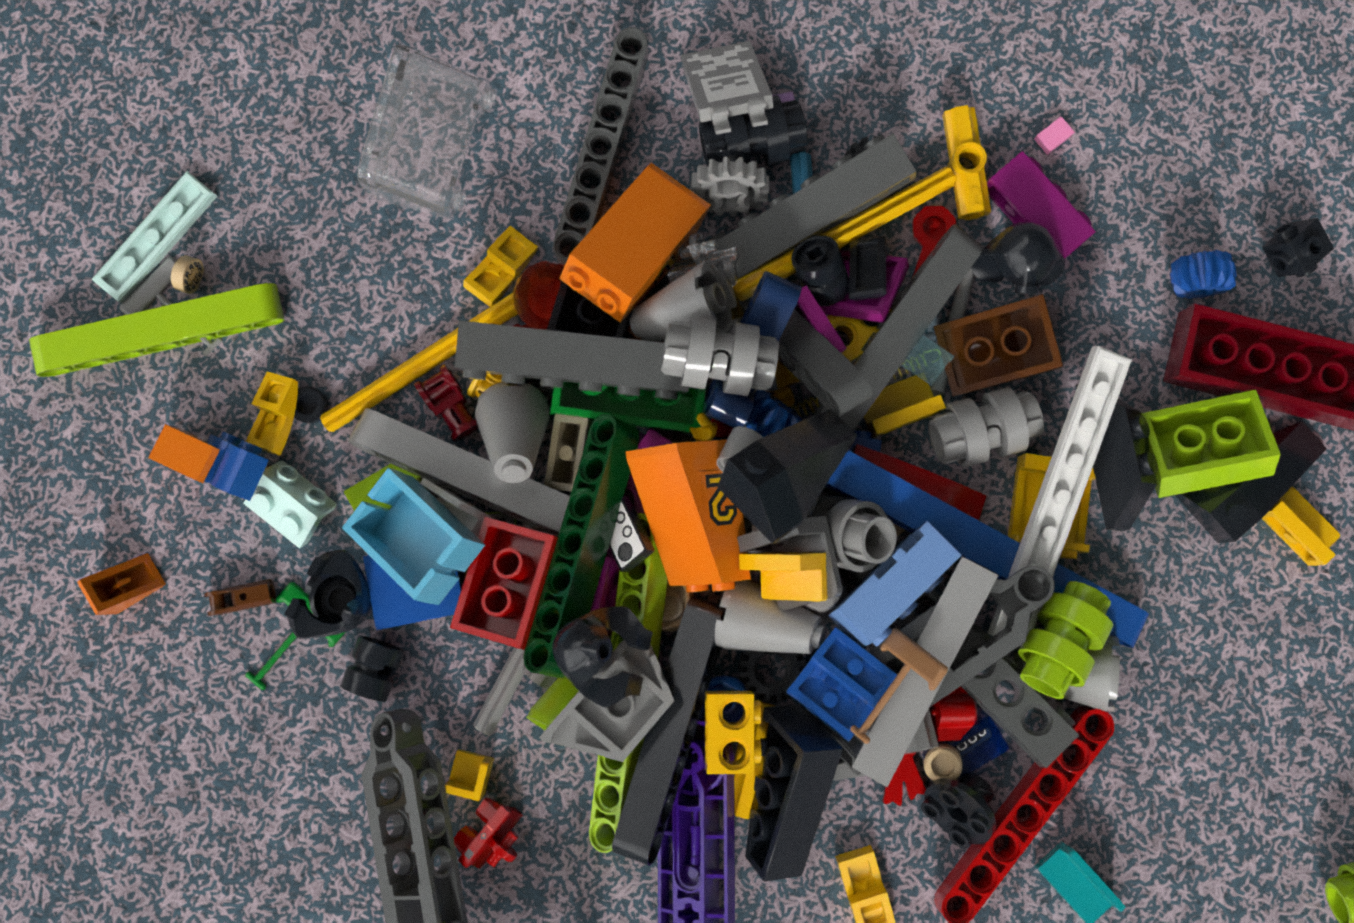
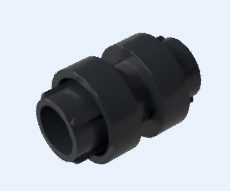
(775, 140)

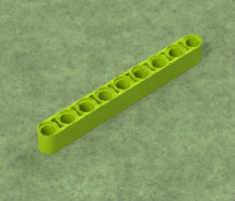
(610, 773)

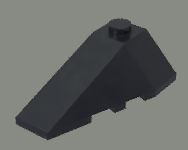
(1236, 507)

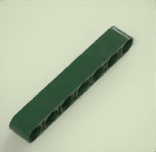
(582, 538)

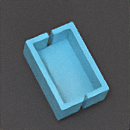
(414, 540)

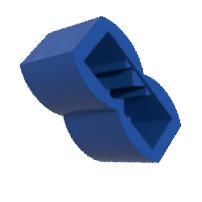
(236, 465)

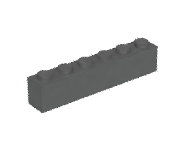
(820, 204)
(563, 358)

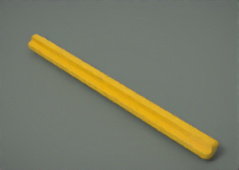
(857, 225)
(410, 369)

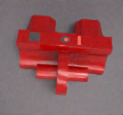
(493, 840)

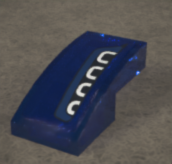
(979, 745)

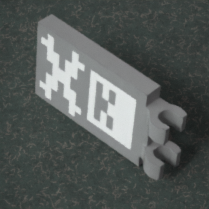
(727, 84)

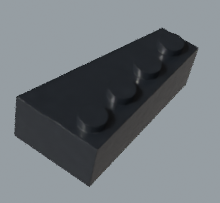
(790, 791)

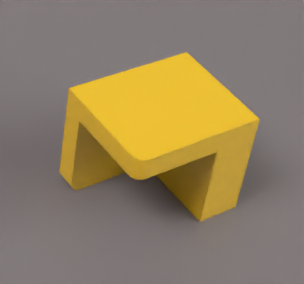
(469, 775)

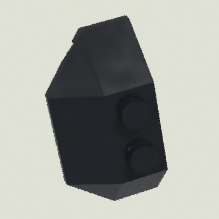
(1124, 467)

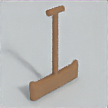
(914, 658)

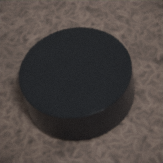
(310, 405)

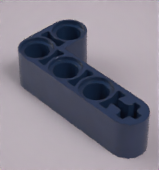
(770, 310)

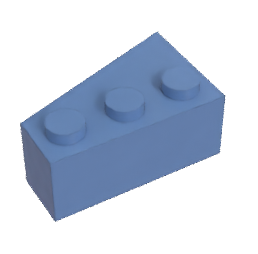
(894, 586)

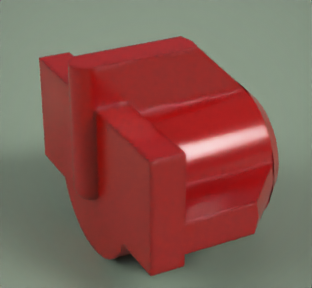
(953, 715)

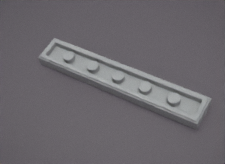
(912, 698)

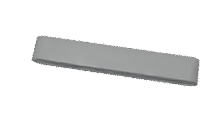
(458, 471)

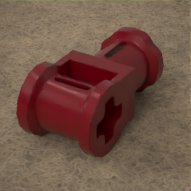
(445, 397)

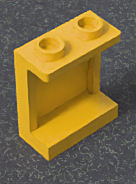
(1027, 484)

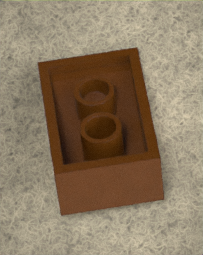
(999, 345)

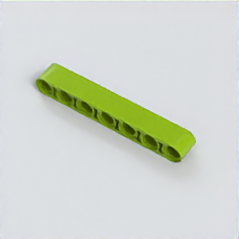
(156, 330)

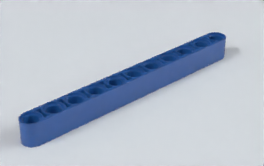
(974, 540)

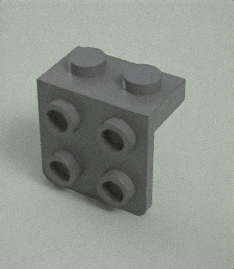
(810, 536)

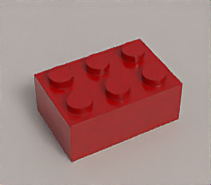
(504, 583)

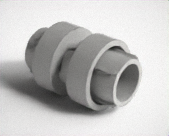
(747, 365)
(1001, 422)
(858, 531)

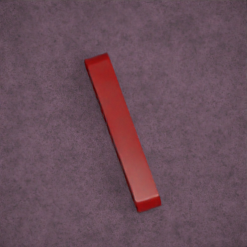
(1021, 833)

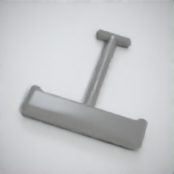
(151, 290)

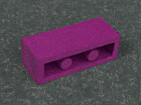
(1029, 196)

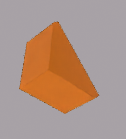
(184, 453)
(121, 585)

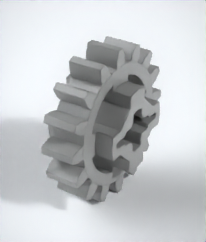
(731, 185)

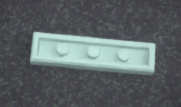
(154, 237)

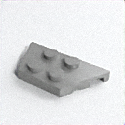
(620, 727)

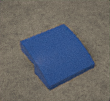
(841, 683)

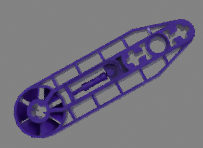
(697, 845)

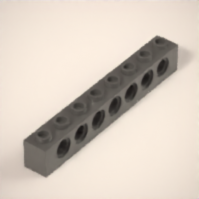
(1056, 728)

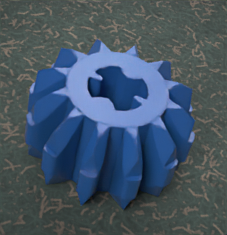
(1203, 274)
(770, 414)

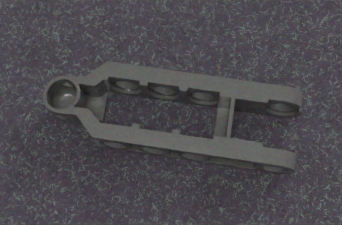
(1016, 597)
(417, 889)

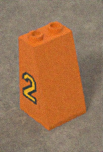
(635, 242)
(689, 514)

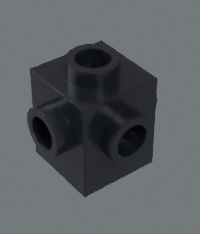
(1297, 247)

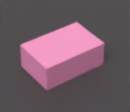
(1054, 135)

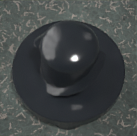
(961, 809)

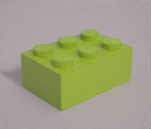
(1211, 443)

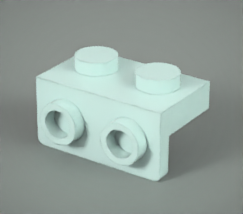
(290, 503)

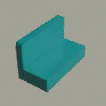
(1077, 883)

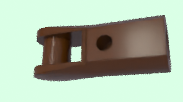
(243, 597)

